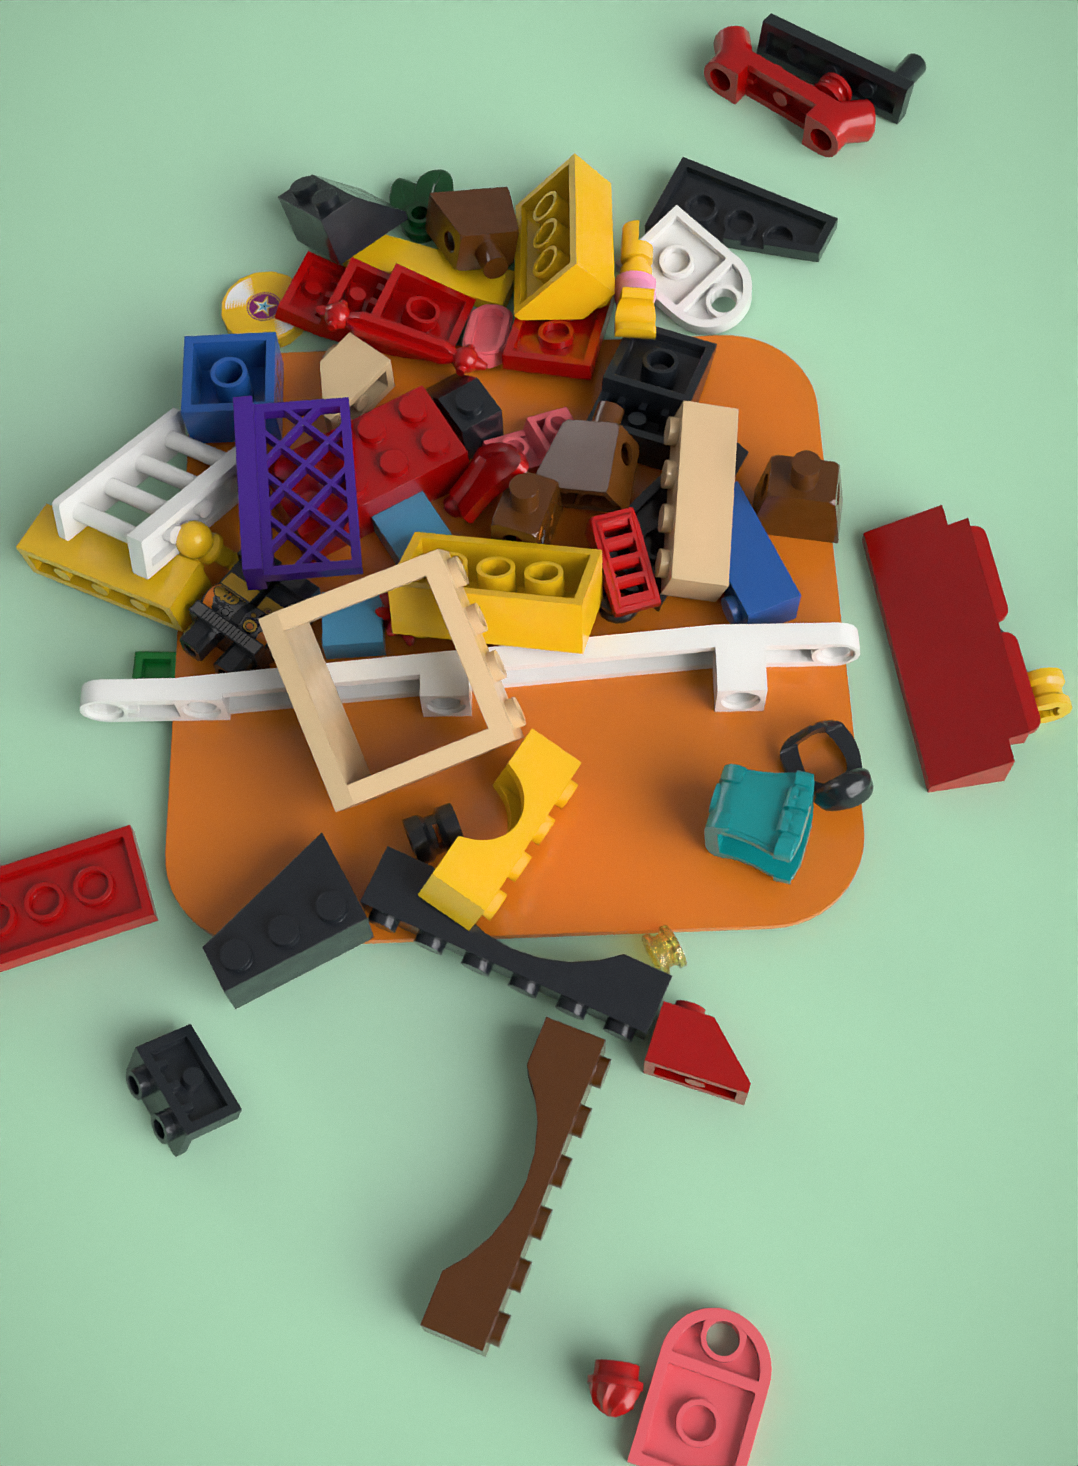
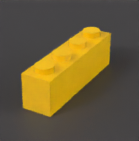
(104, 570)

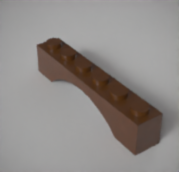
(475, 1290)

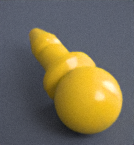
(198, 542)

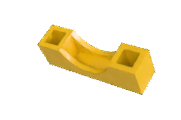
(473, 870)

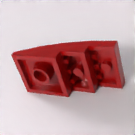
(397, 296)

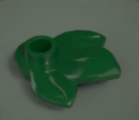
(414, 200)

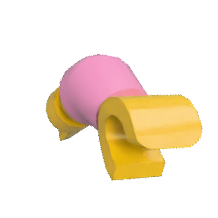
(635, 287)

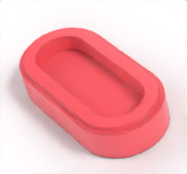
(488, 331)

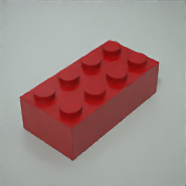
(396, 454)

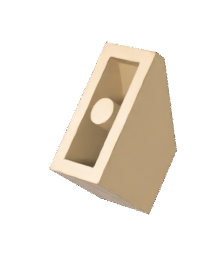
(354, 372)

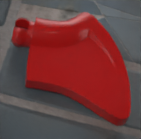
(484, 479)

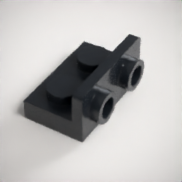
(180, 1088)

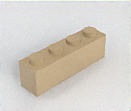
(698, 501)

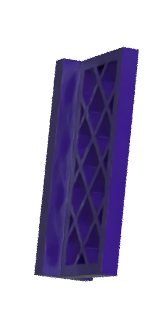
(255, 483)

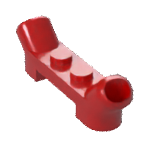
(825, 121)

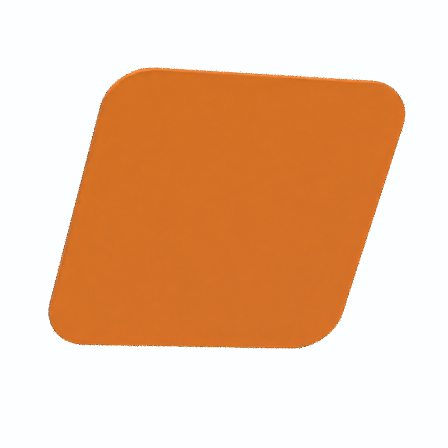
(649, 745)

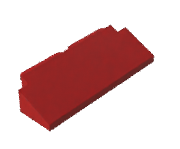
(952, 662)

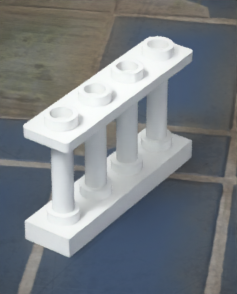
(115, 479)

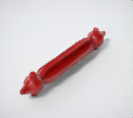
(401, 337)

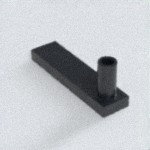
(814, 56)

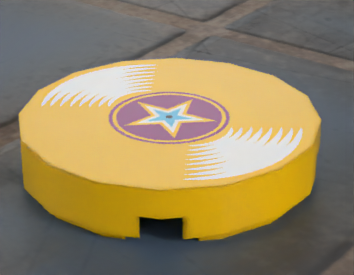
(253, 303)

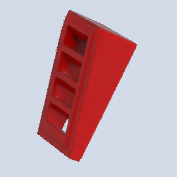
(612, 524)

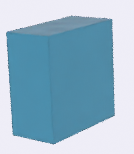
(399, 522)
(354, 631)

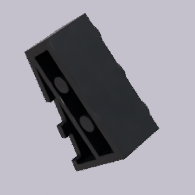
(289, 927)

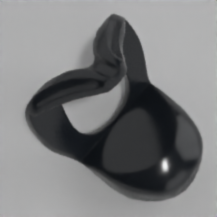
(844, 790)

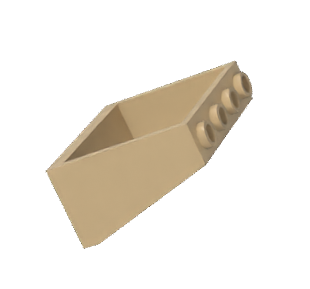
(321, 708)

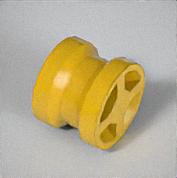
(1048, 693)

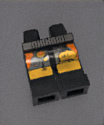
(230, 617)

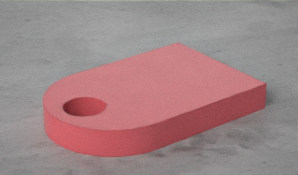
(703, 1403)

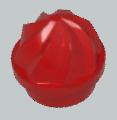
(614, 1386)

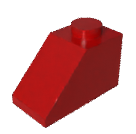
(695, 1053)

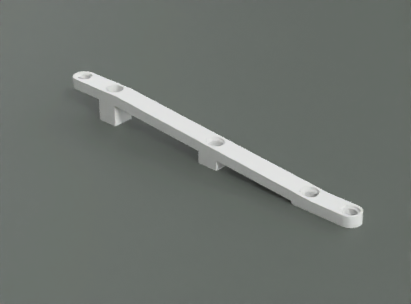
(732, 650)

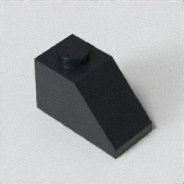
(468, 410)

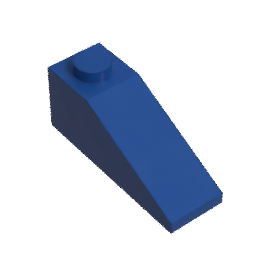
(758, 580)

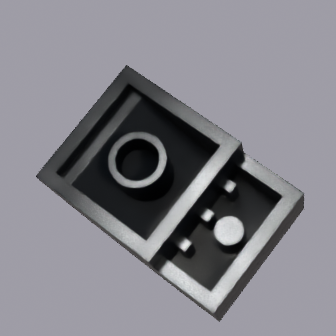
(651, 383)

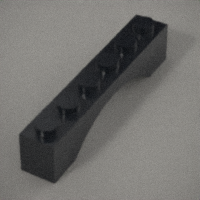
(610, 989)

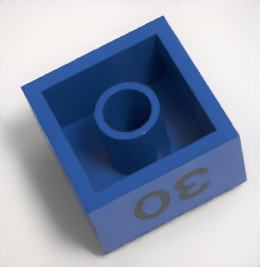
(227, 368)

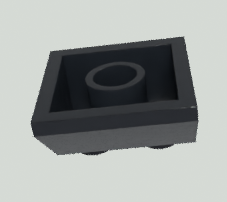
(337, 216)

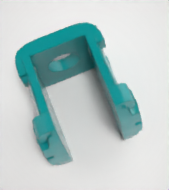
(761, 819)

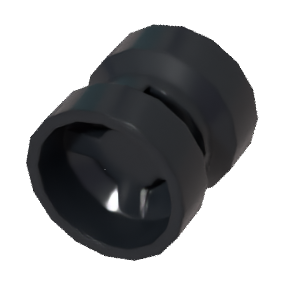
(423, 837)

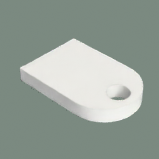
(694, 272)

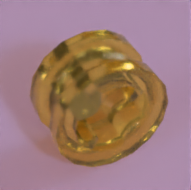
(664, 950)

